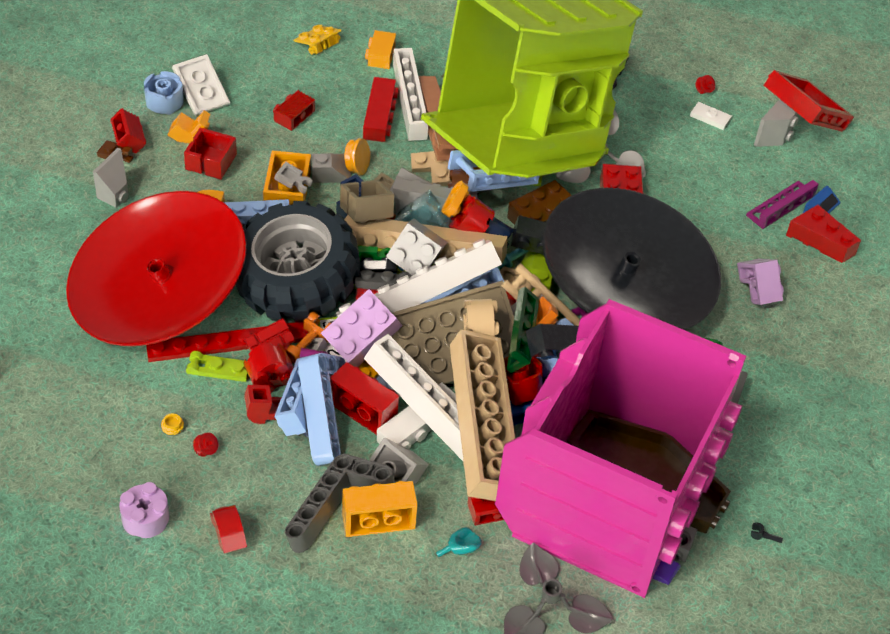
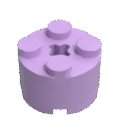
(144, 510)

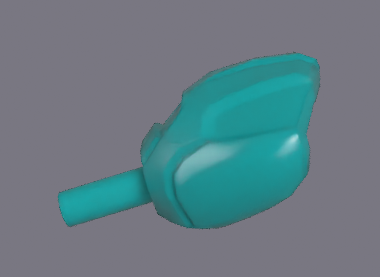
(462, 542)

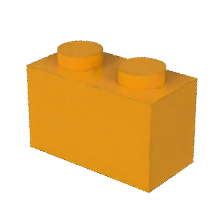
(381, 49)

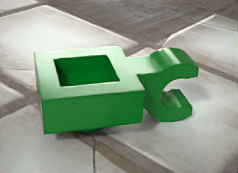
(372, 252)

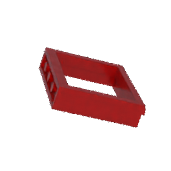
(808, 101)

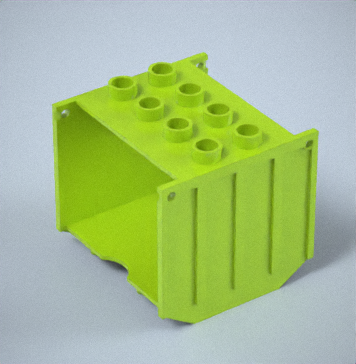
(533, 82)

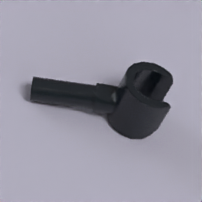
(762, 534)

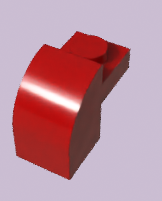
(260, 404)
(228, 528)

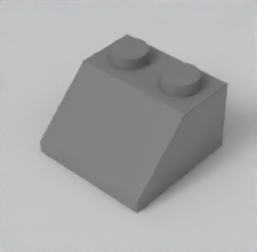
(776, 126)

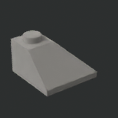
(329, 168)
(111, 180)
(403, 462)

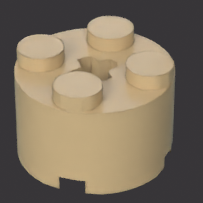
(481, 316)

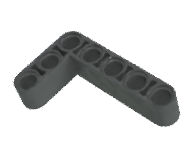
(327, 494)

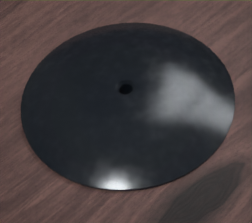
(631, 252)

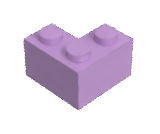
(763, 280)

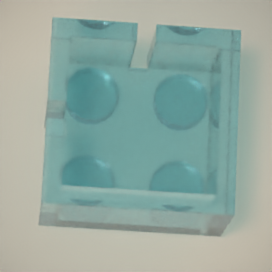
(425, 211)

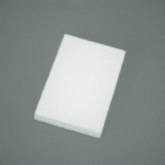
(201, 85)

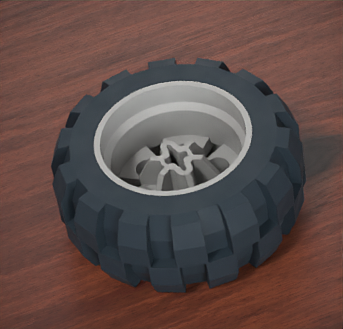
(302, 240)

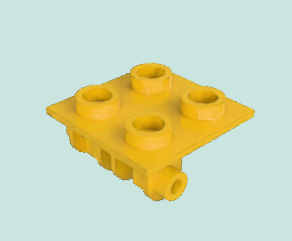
(319, 38)

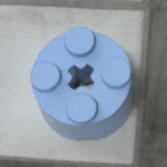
(163, 92)

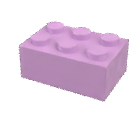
(360, 328)

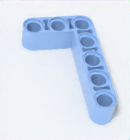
(319, 405)

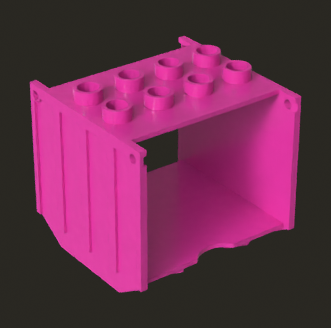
(595, 509)

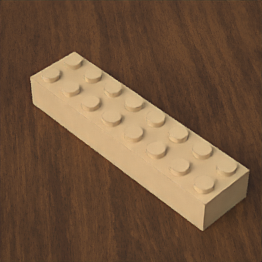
(481, 409)

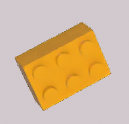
(277, 191)
(379, 508)

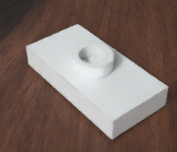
(710, 115)

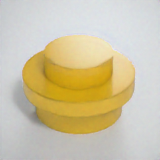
(172, 424)

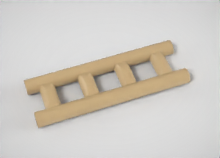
(540, 289)

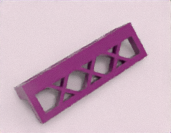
(784, 206)

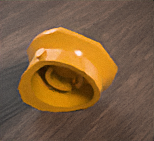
(357, 156)

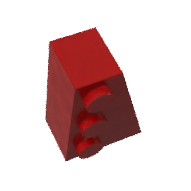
(824, 233)

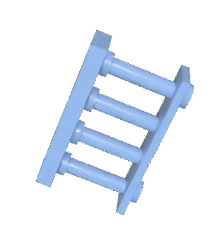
(480, 180)

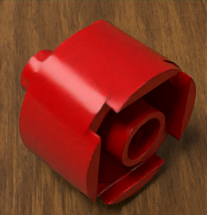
(472, 216)
(269, 366)
(525, 382)

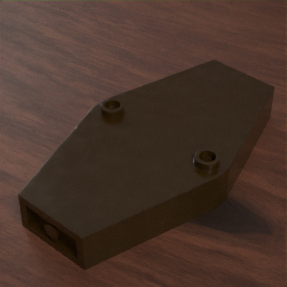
(650, 455)

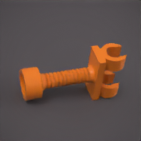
(311, 325)

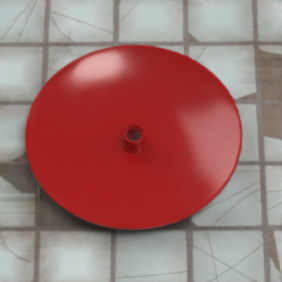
(156, 268)

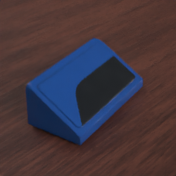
(825, 199)

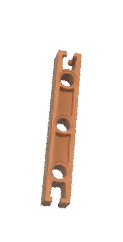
(431, 97)

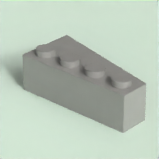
(408, 191)

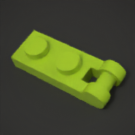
(216, 367)

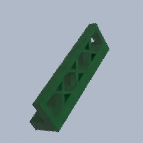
(524, 319)

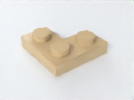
(428, 163)

